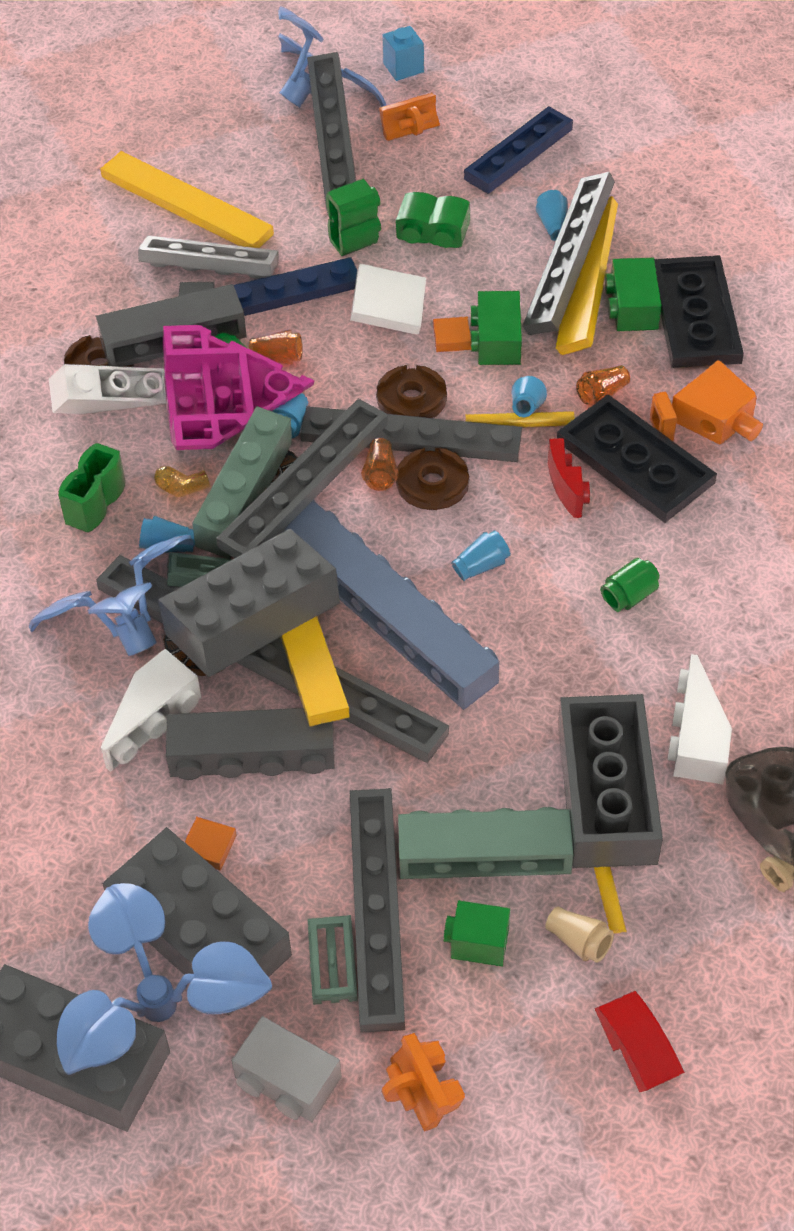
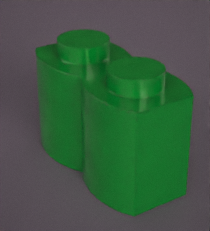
(353, 216)
(433, 219)
(92, 487)

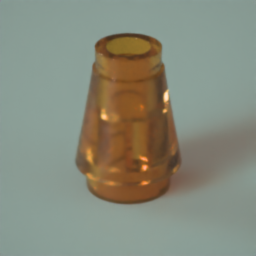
(280, 346)
(601, 383)
(380, 466)

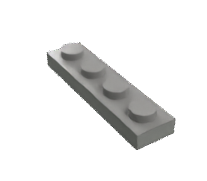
(209, 256)

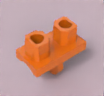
(409, 116)
(416, 1084)

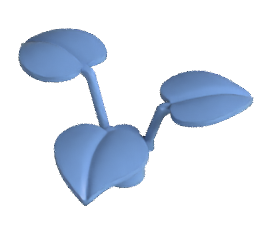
(298, 85)
(131, 625)
(101, 1031)

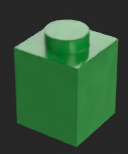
(478, 933)

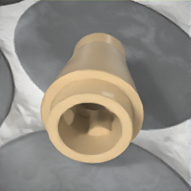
(582, 934)

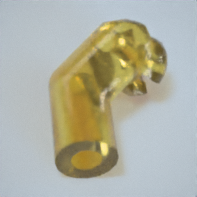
(178, 483)

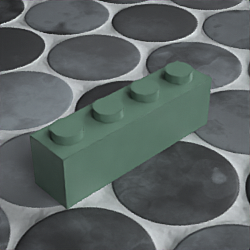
(243, 476)
(485, 843)

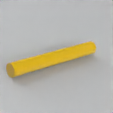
(536, 419)
(610, 899)

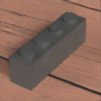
(137, 332)
(247, 743)

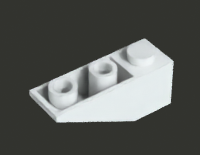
(105, 388)
(155, 690)
(704, 732)

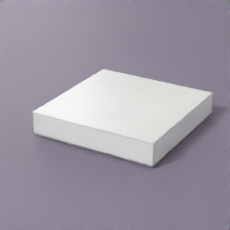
(388, 299)

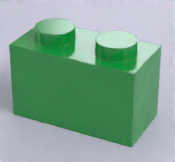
(634, 294)
(498, 327)

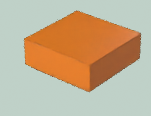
(452, 334)
(663, 415)
(211, 841)

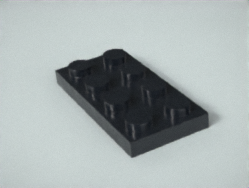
(697, 312)
(637, 458)

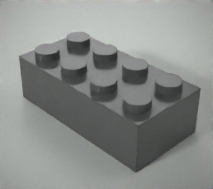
(249, 602)
(609, 781)
(200, 906)
(31, 1059)

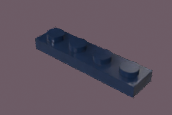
(518, 150)
(297, 286)

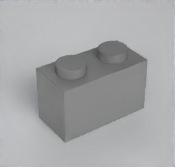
(286, 1070)

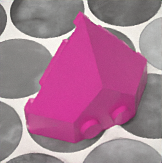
(217, 386)

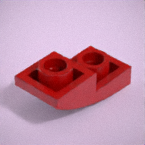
(567, 478)
(641, 1040)

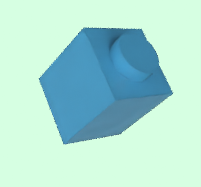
(403, 53)

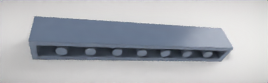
(399, 611)

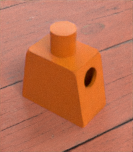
(717, 406)

